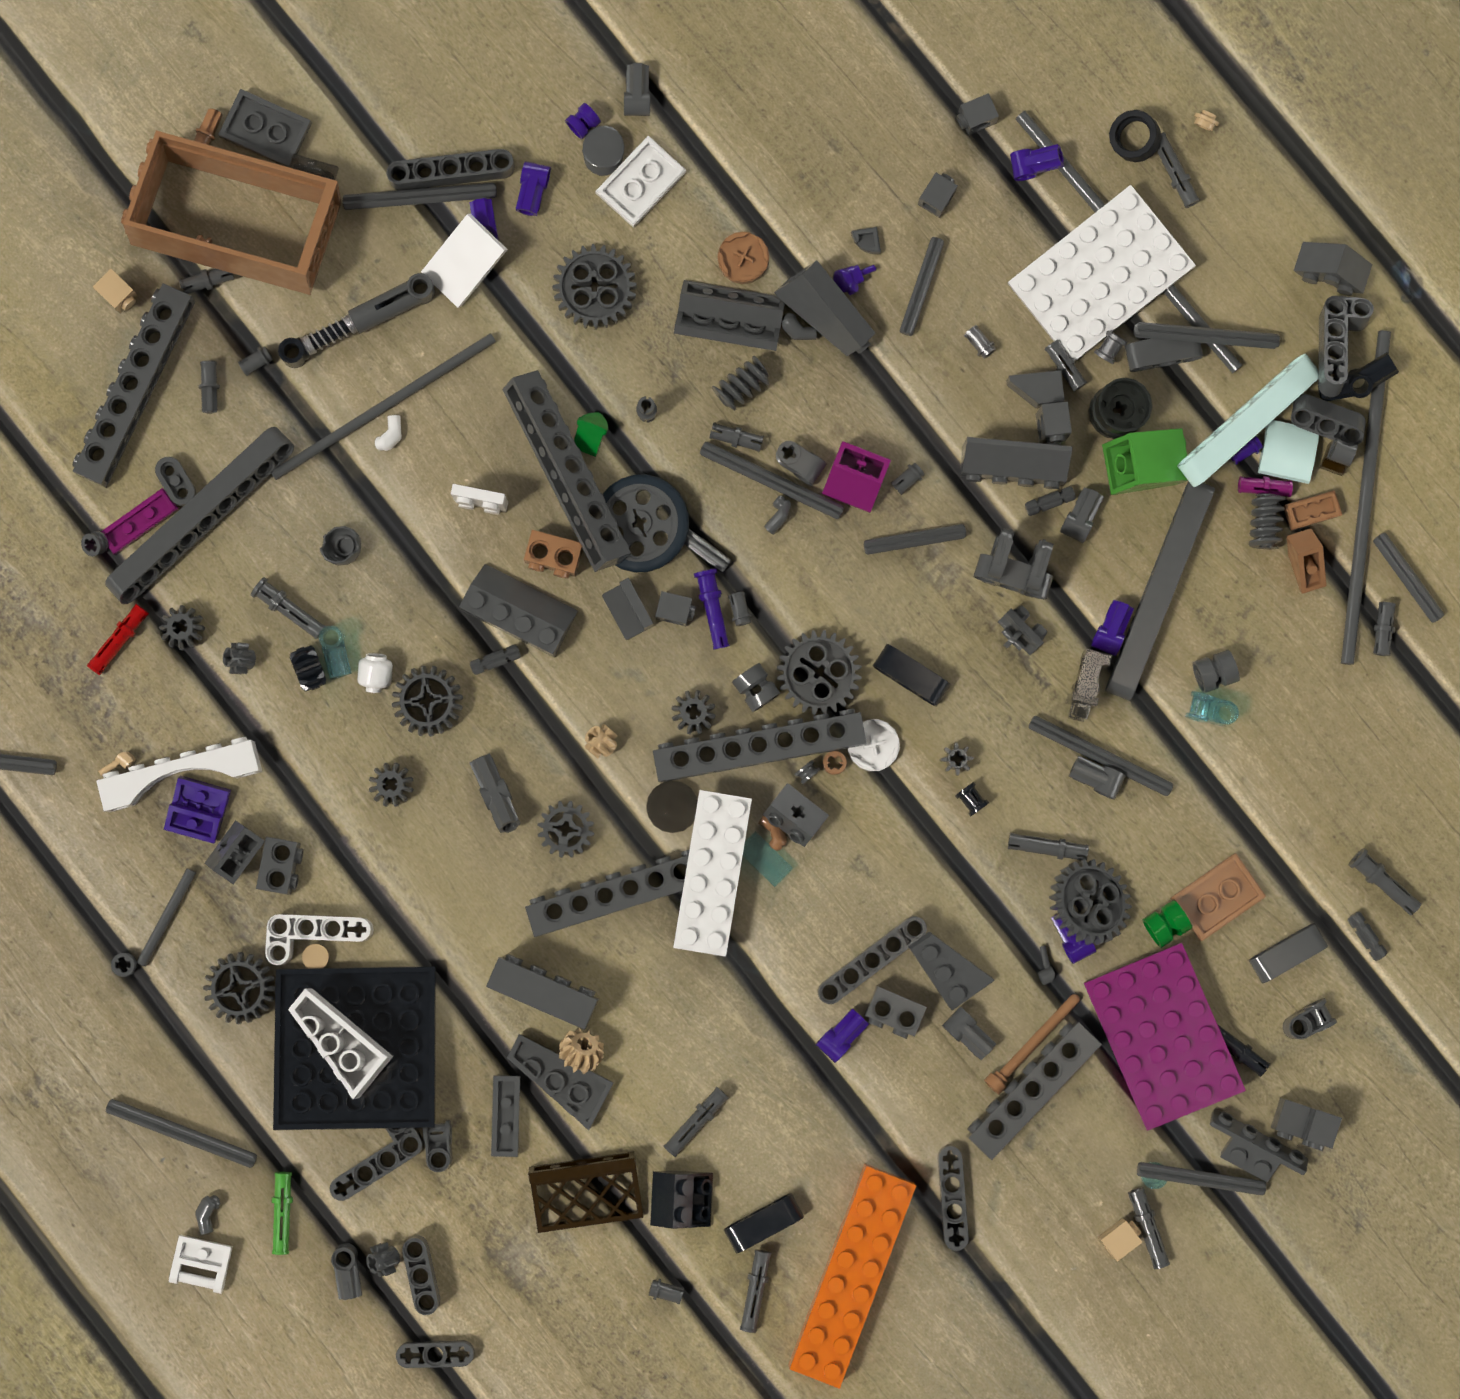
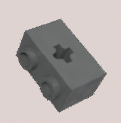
(808, 815)
(234, 852)

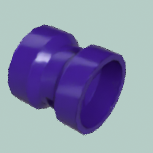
(583, 121)

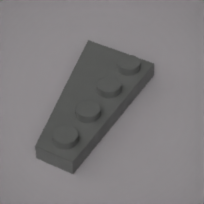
(575, 1092)

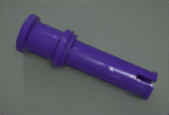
(710, 596)

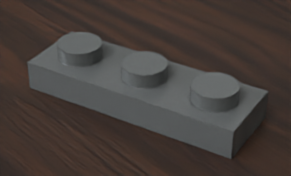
(505, 1116)

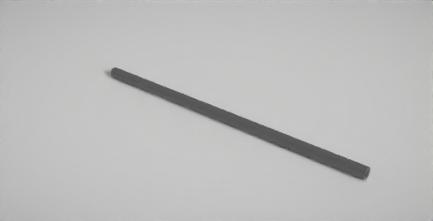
(1096, 203)
(1364, 510)

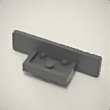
(1254, 1150)

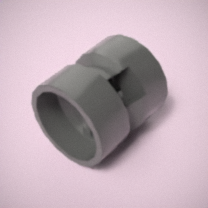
(1216, 671)
(749, 680)

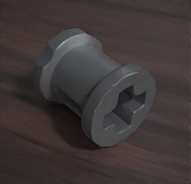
(1110, 347)

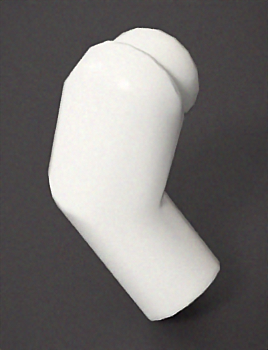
(391, 436)

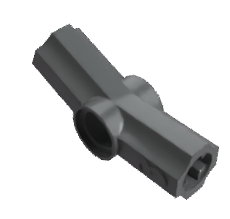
(495, 793)

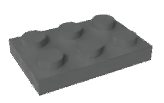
(264, 128)

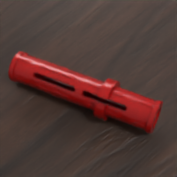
(119, 637)

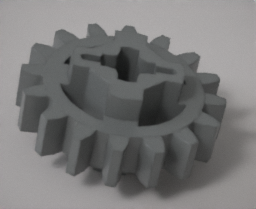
(568, 816)

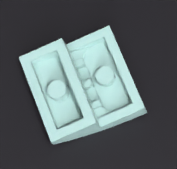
(1288, 452)

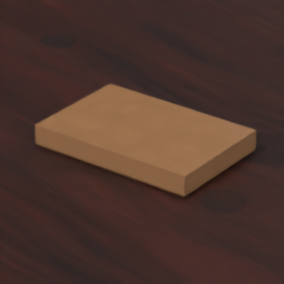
(1219, 896)

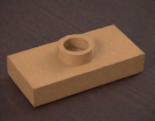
(1312, 510)

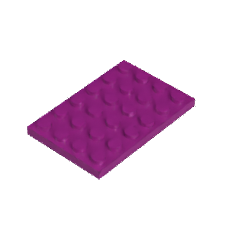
(1164, 1036)

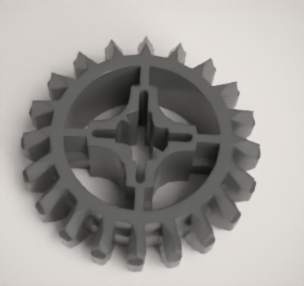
(424, 678)
(237, 976)

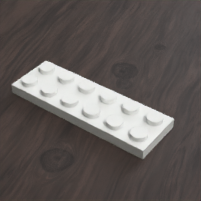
(712, 873)

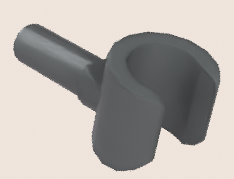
(1046, 975)

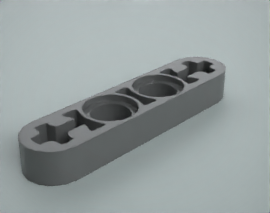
(948, 1198)

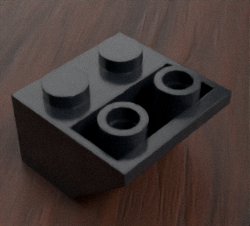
(681, 1199)

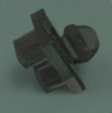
(314, 167)

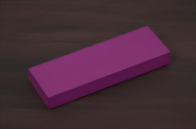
(139, 521)

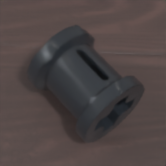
(972, 799)

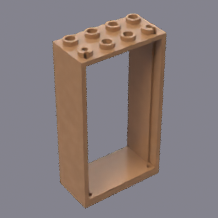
(245, 169)

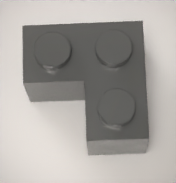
(1334, 265)
(1309, 1124)

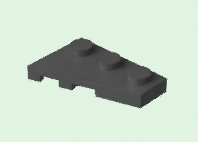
(948, 970)

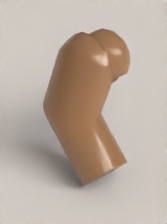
(778, 836)

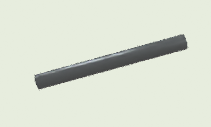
(166, 917)

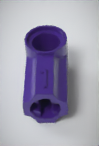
(1029, 162)
(533, 182)
(483, 211)
(1111, 633)
(1074, 950)
(838, 1039)

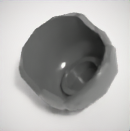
(341, 546)

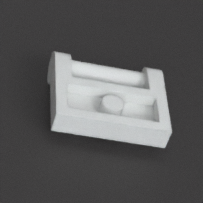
(203, 1255)

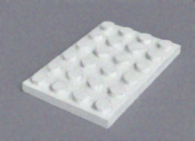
(1101, 273)

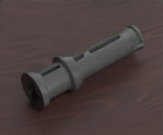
(278, 601)
(1376, 874)

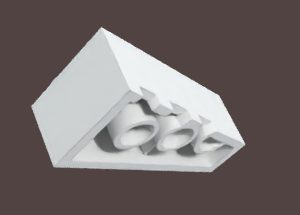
(346, 1048)

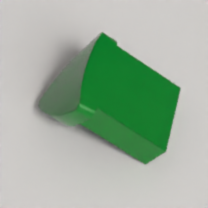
(590, 432)

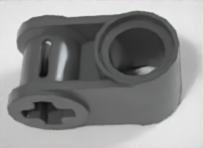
(804, 464)
(1313, 1019)
(438, 1143)

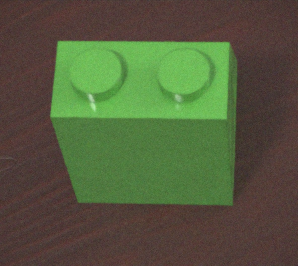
(1145, 460)

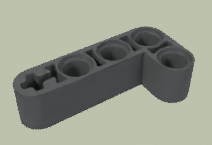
(1337, 346)
(376, 1164)

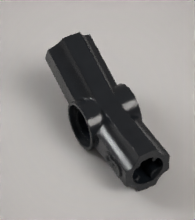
(1373, 374)

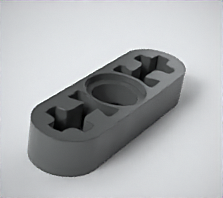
(415, 1348)

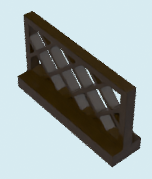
(583, 1169)

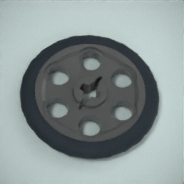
(675, 526)

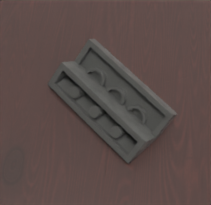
(729, 315)

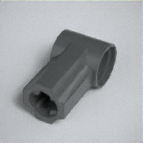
(637, 90)
(1079, 521)
(1103, 779)
(964, 1029)
(347, 1274)

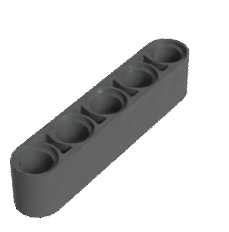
(462, 175)
(879, 949)

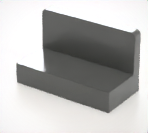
(627, 609)

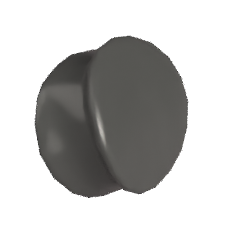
(603, 150)

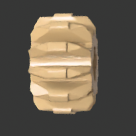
(581, 1050)

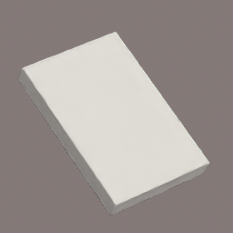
(640, 181)
(464, 260)

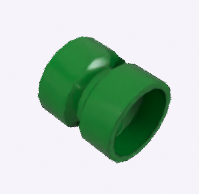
(1167, 923)

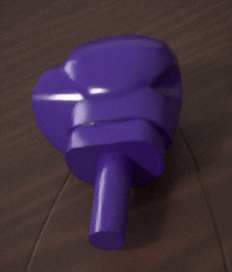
(849, 278)

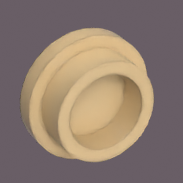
(1206, 120)

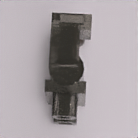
(1087, 685)

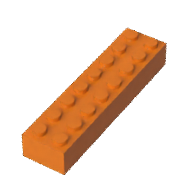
(852, 1276)

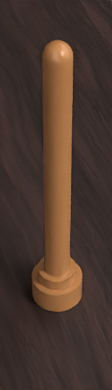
(999, 1079)

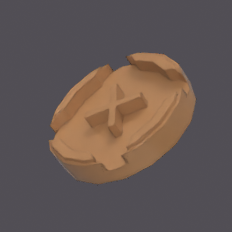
(743, 257)

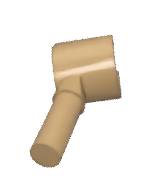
(124, 759)

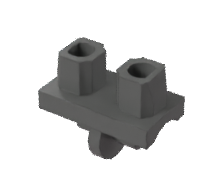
(1019, 632)

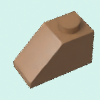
(1307, 560)

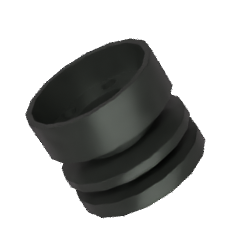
(1124, 394)

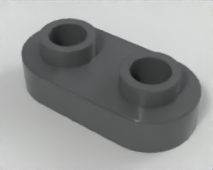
(176, 482)

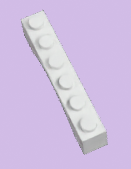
(126, 789)

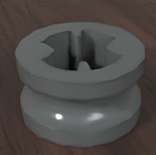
(101, 543)
(807, 772)
(119, 971)

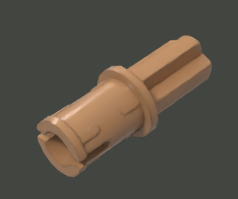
(208, 127)

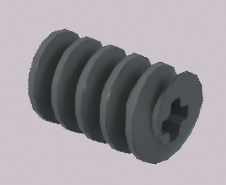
(742, 384)
(1266, 521)

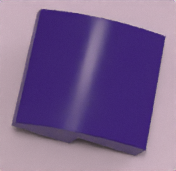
(197, 809)

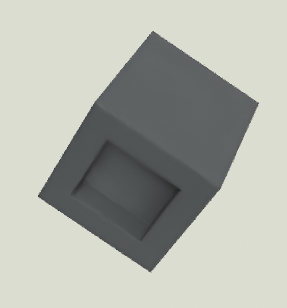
(977, 114)
(938, 194)
(675, 609)

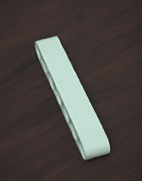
(1249, 420)

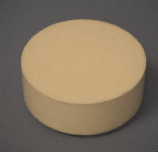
(315, 956)

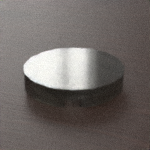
(672, 806)

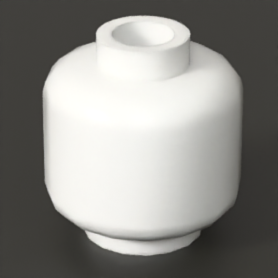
(375, 672)

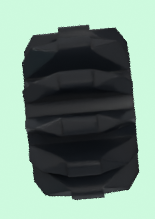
(308, 668)

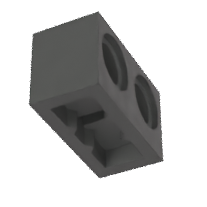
(1053, 423)
(272, 864)
(897, 1006)

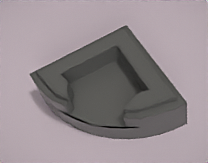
(867, 240)

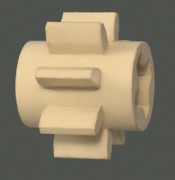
(600, 741)

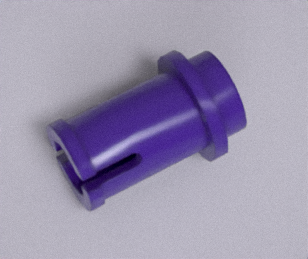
(1250, 448)

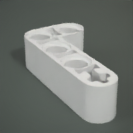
(319, 932)

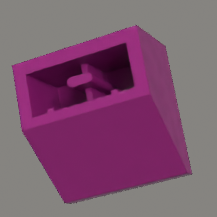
(856, 477)

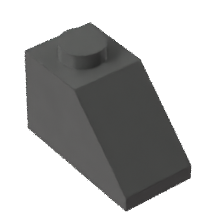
(1038, 387)

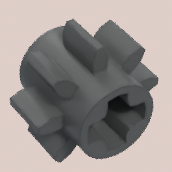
(239, 658)
(951, 764)
(383, 1259)

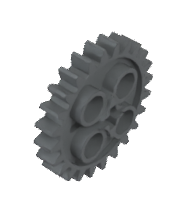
(594, 263)
(833, 654)
(1090, 902)

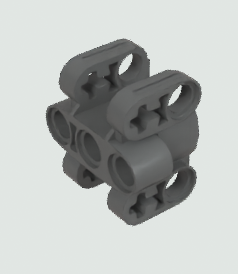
(1015, 575)

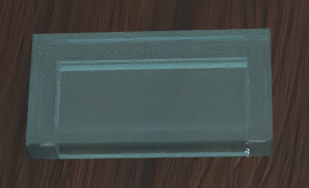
(765, 859)

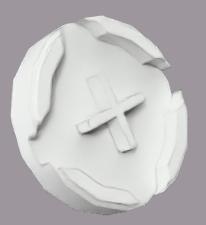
(880, 749)

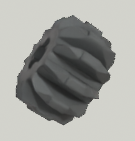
(181, 618)
(700, 708)
(392, 775)

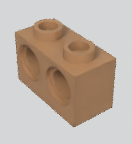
(556, 547)

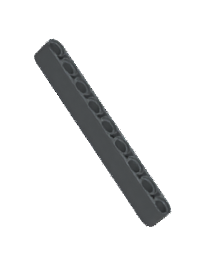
(199, 515)
(1159, 590)

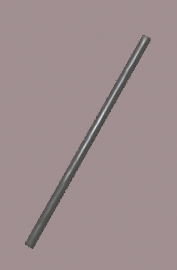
(383, 406)

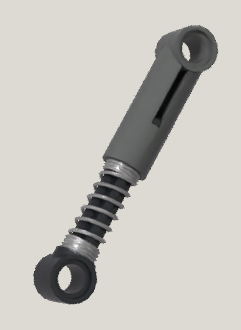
(360, 319)

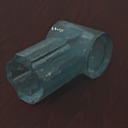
(335, 655)

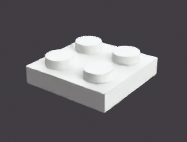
(469, 497)

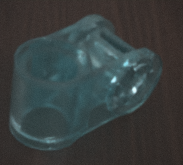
(1210, 709)

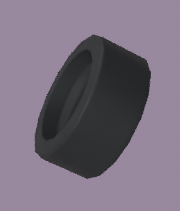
(1124, 120)

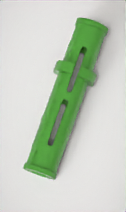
(281, 1245)

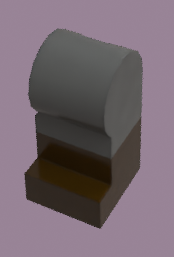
(1338, 456)

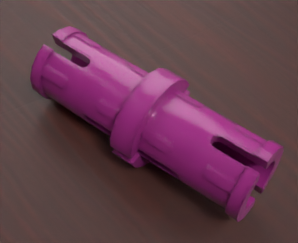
(1265, 486)

